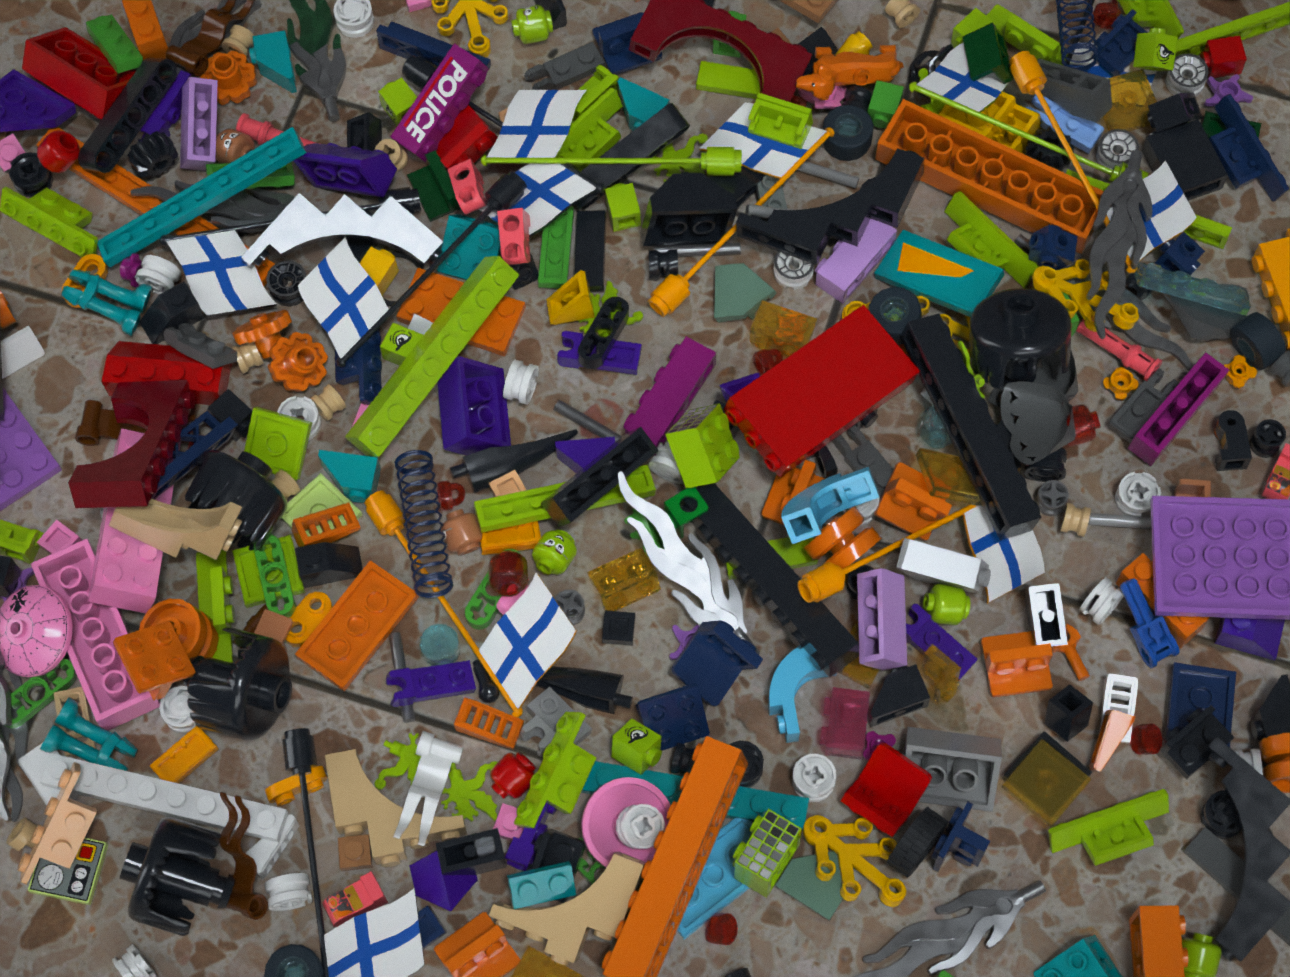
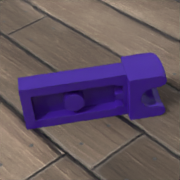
(168, 109)
(622, 358)
(927, 632)
(431, 682)
(521, 849)

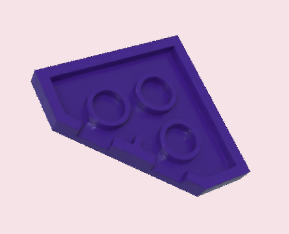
(30, 104)

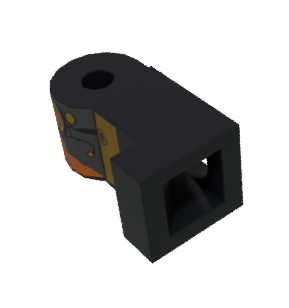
(1234, 442)

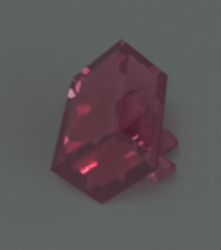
(846, 723)

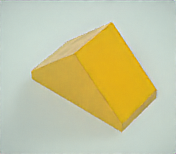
(571, 301)

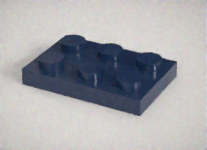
(1200, 687)

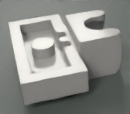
(546, 712)

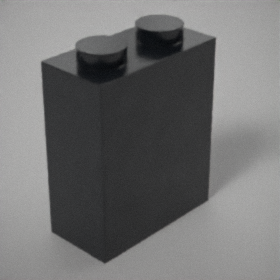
(1188, 157)

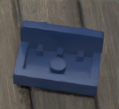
(1118, 47)

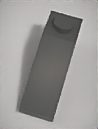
(1077, 91)

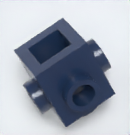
(1052, 247)
(1182, 253)

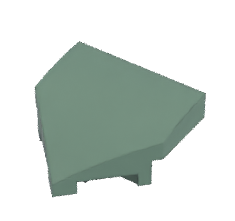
(738, 292)
(804, 886)

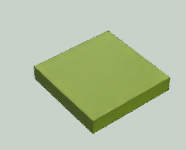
(278, 440)
(249, 573)

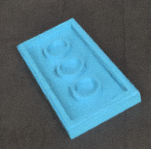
(717, 883)

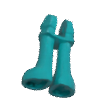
(135, 299)
(72, 720)

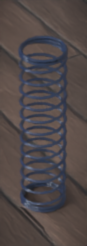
(1085, 45)
(435, 575)

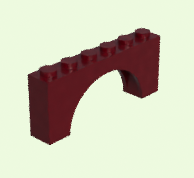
(773, 60)
(134, 474)

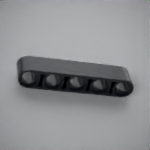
(123, 125)
(641, 143)

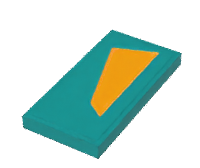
(938, 273)

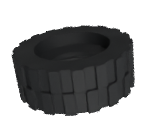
(917, 842)

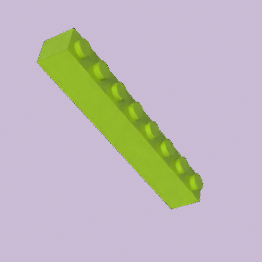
(432, 356)

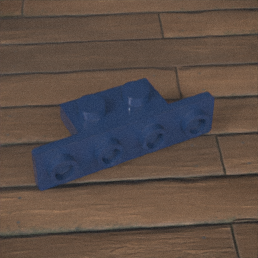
(1243, 152)
(363, 366)

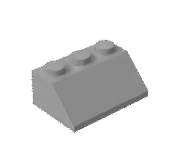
(960, 766)

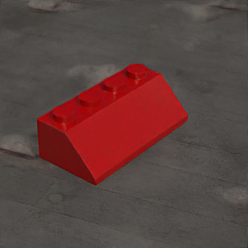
(75, 69)
(163, 363)

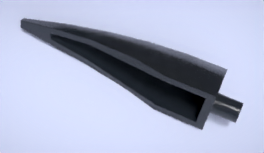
(497, 461)
(587, 687)

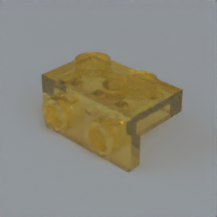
(781, 329)

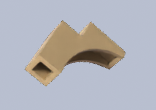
(177, 527)

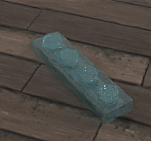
(1193, 289)

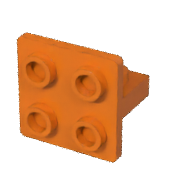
(788, 487)
(908, 502)
(154, 659)
(1016, 664)
(477, 950)

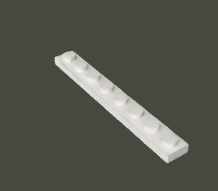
(164, 797)

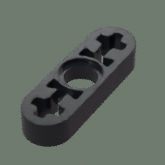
(603, 344)

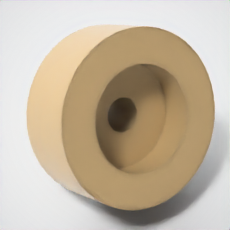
(21, 834)

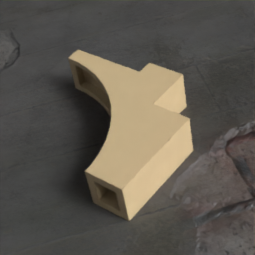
(362, 807)
(569, 923)

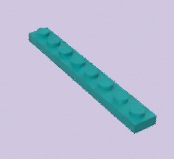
(201, 197)
(746, 804)

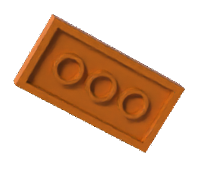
(436, 293)
(357, 625)

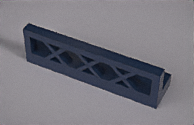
(408, 42)
(185, 461)

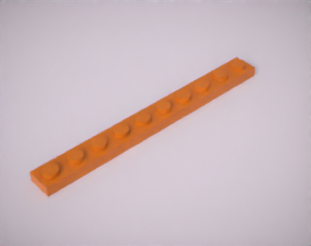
(119, 184)

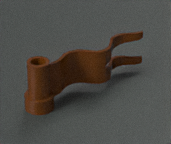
(210, 37)
(103, 423)
(242, 896)

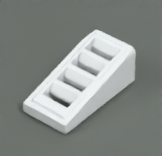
(1124, 683)
(267, 852)

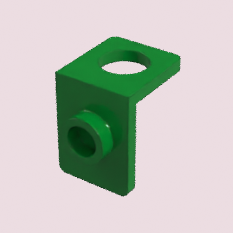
(680, 517)

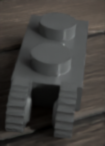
(566, 68)
(199, 346)
(1140, 407)
(865, 456)

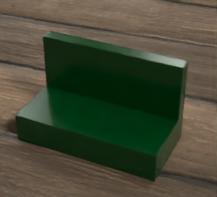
(987, 53)
(434, 188)

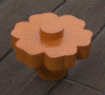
(233, 76)
(263, 330)
(297, 362)

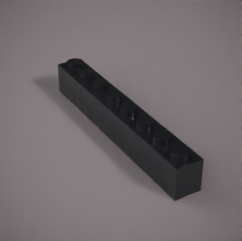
(970, 427)
(772, 581)

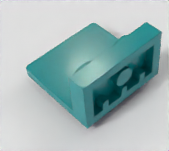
(480, 243)
(1082, 959)

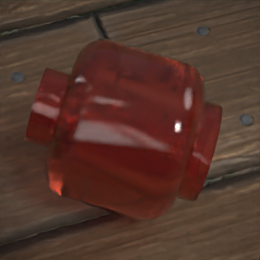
(1085, 424)
(508, 573)

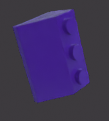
(347, 168)
(473, 407)
(1251, 635)

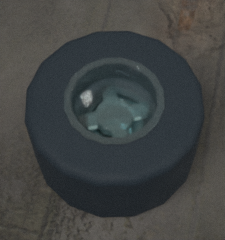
(852, 132)
(895, 304)
(1257, 340)
(292, 960)

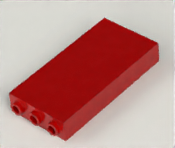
(820, 391)

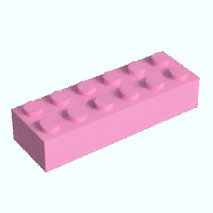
(125, 567)
(93, 632)

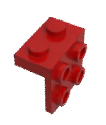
(466, 140)
(887, 789)

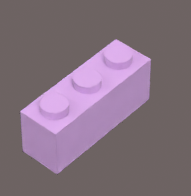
(198, 123)
(851, 264)
(882, 619)

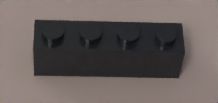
(599, 476)

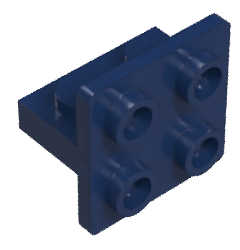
(614, 44)
(675, 715)
(962, 842)

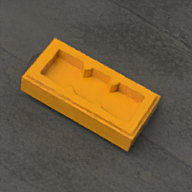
(514, 537)
(184, 756)

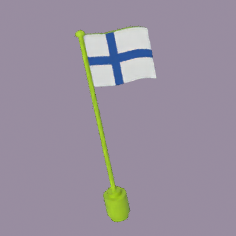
(954, 87)
(541, 122)

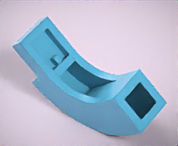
(816, 504)
(787, 680)

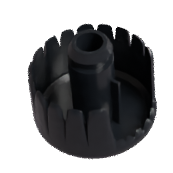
(1013, 331)
(245, 483)
(243, 695)
(174, 872)

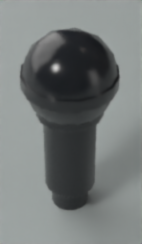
(487, 690)

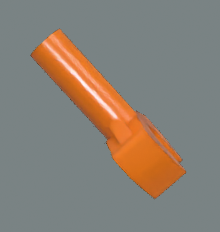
(1072, 654)

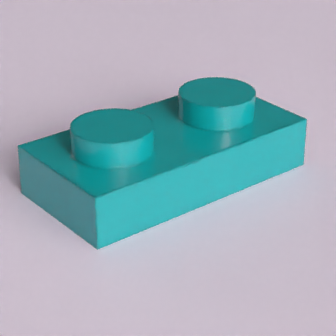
(541, 885)

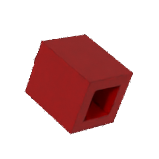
(1224, 56)

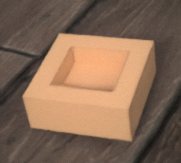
(507, 484)

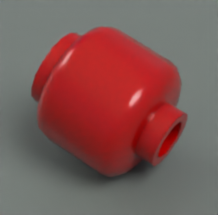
(58, 151)
(512, 775)

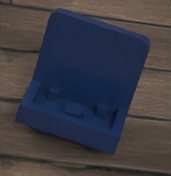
(715, 660)

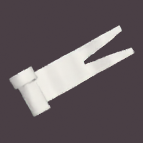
(428, 781)

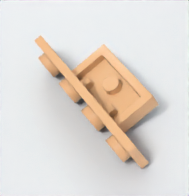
(63, 829)

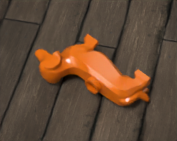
(849, 69)

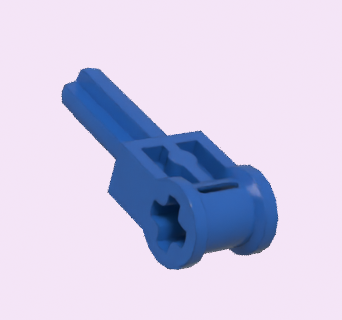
(1151, 631)

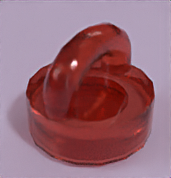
(1106, 13)
(764, 359)
(445, 495)
(1146, 739)
(721, 929)

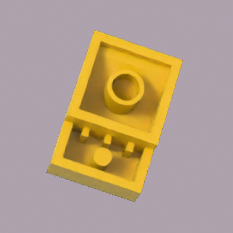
(1004, 110)

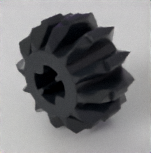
(1045, 154)
(152, 155)

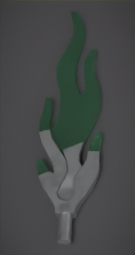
(311, 50)

